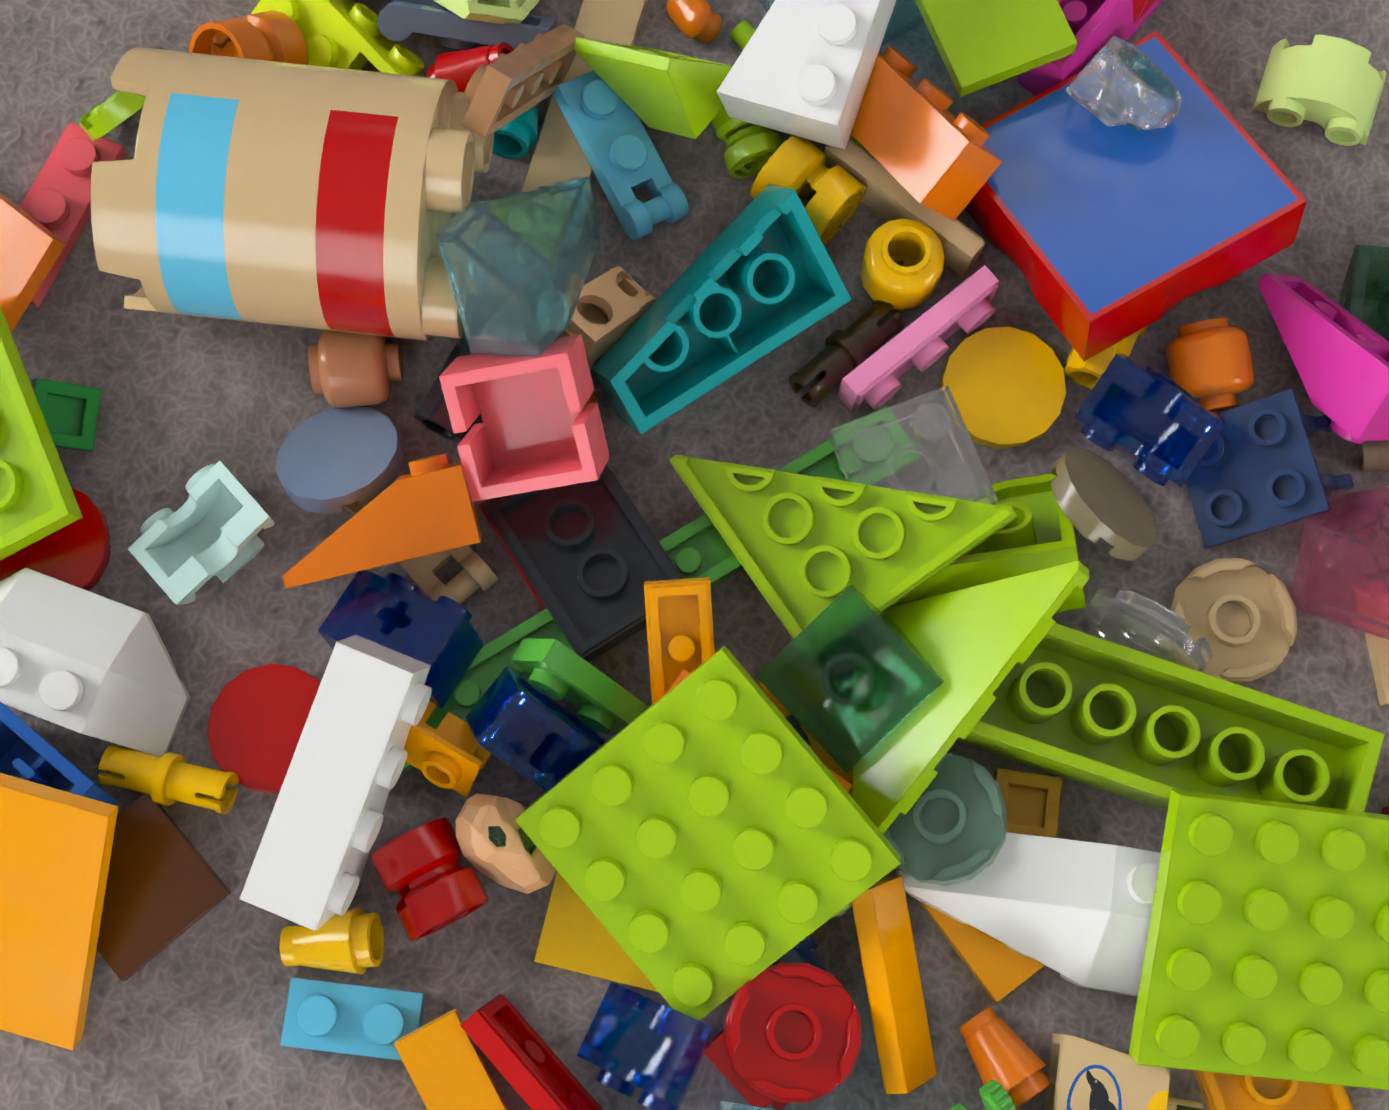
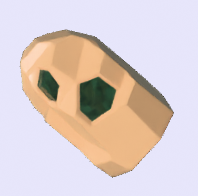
(499, 845)

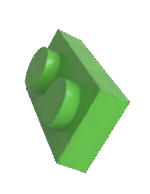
(566, 675)

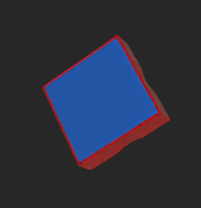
(1125, 218)

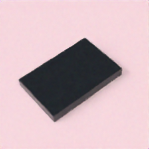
(584, 558)

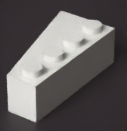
(338, 783)

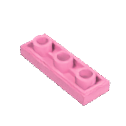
(920, 342)

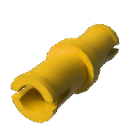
(168, 778)

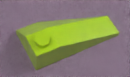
(1029, 543)

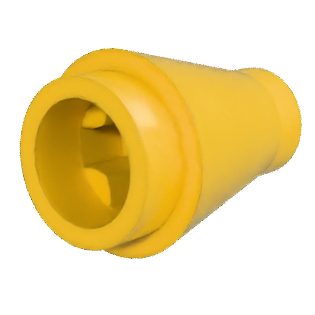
(341, 944)

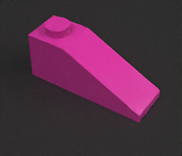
(1335, 356)

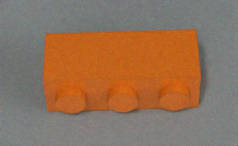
(919, 140)

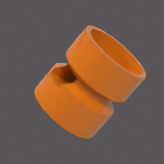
(256, 36)

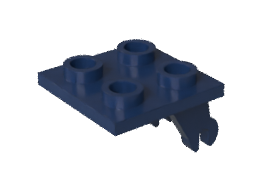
(1261, 471)

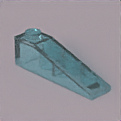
(521, 265)

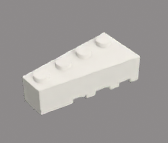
(808, 67)

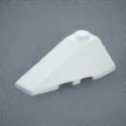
(1061, 904)

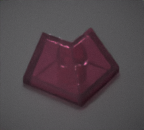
(1346, 563)

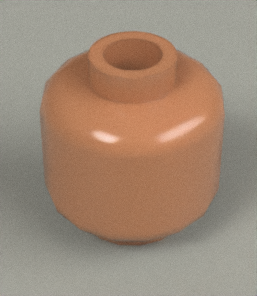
(354, 368)

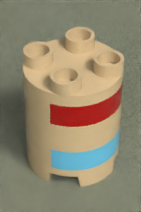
(287, 194)

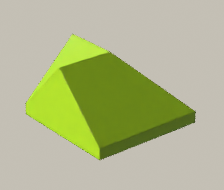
(660, 86)

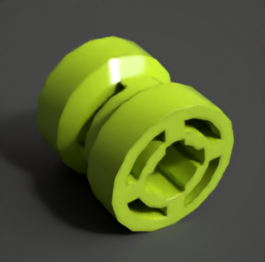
(746, 143)

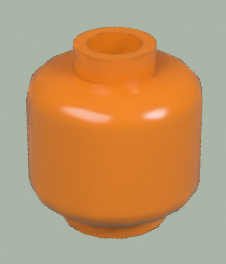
(1211, 362)

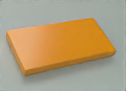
(50, 906)

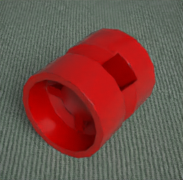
(429, 878)

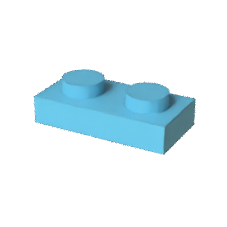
(349, 1018)

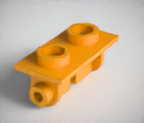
(446, 754)

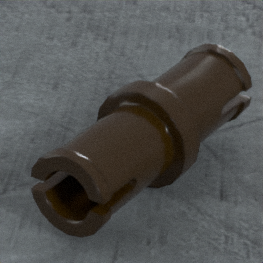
(846, 351)

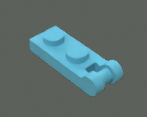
(620, 154)

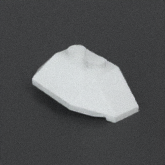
(87, 663)

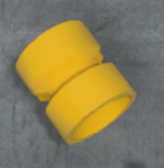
(803, 168)

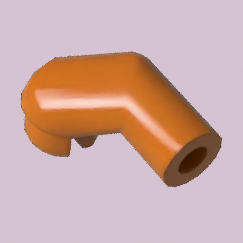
(695, 19)

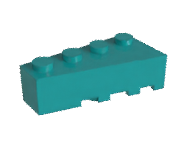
(725, 311)

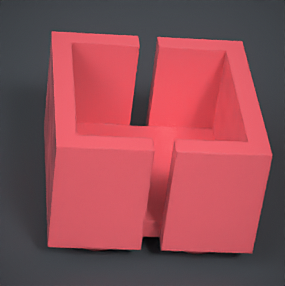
(533, 417)

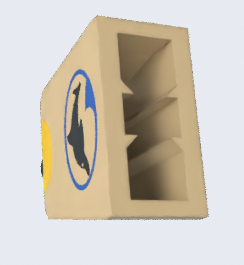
(1105, 1079)

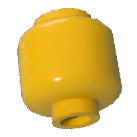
(902, 263)

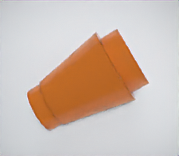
(1004, 1057)

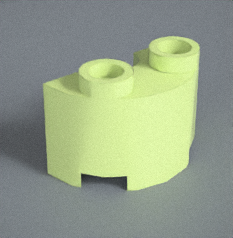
(1322, 85)

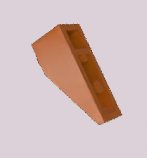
(405, 521)

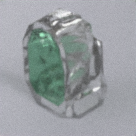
(1126, 88)

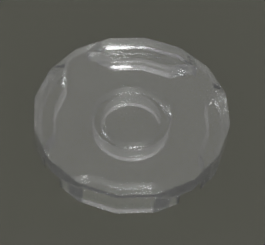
(1146, 627)

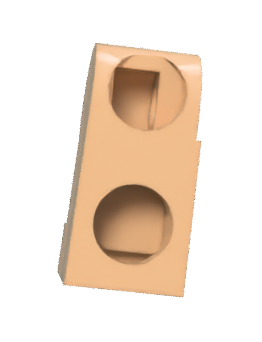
(607, 311)

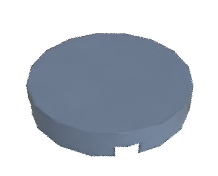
(339, 459)

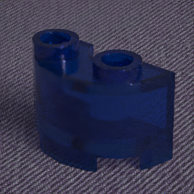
(1150, 419)
(644, 1047)

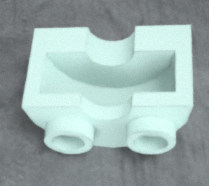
(204, 537)

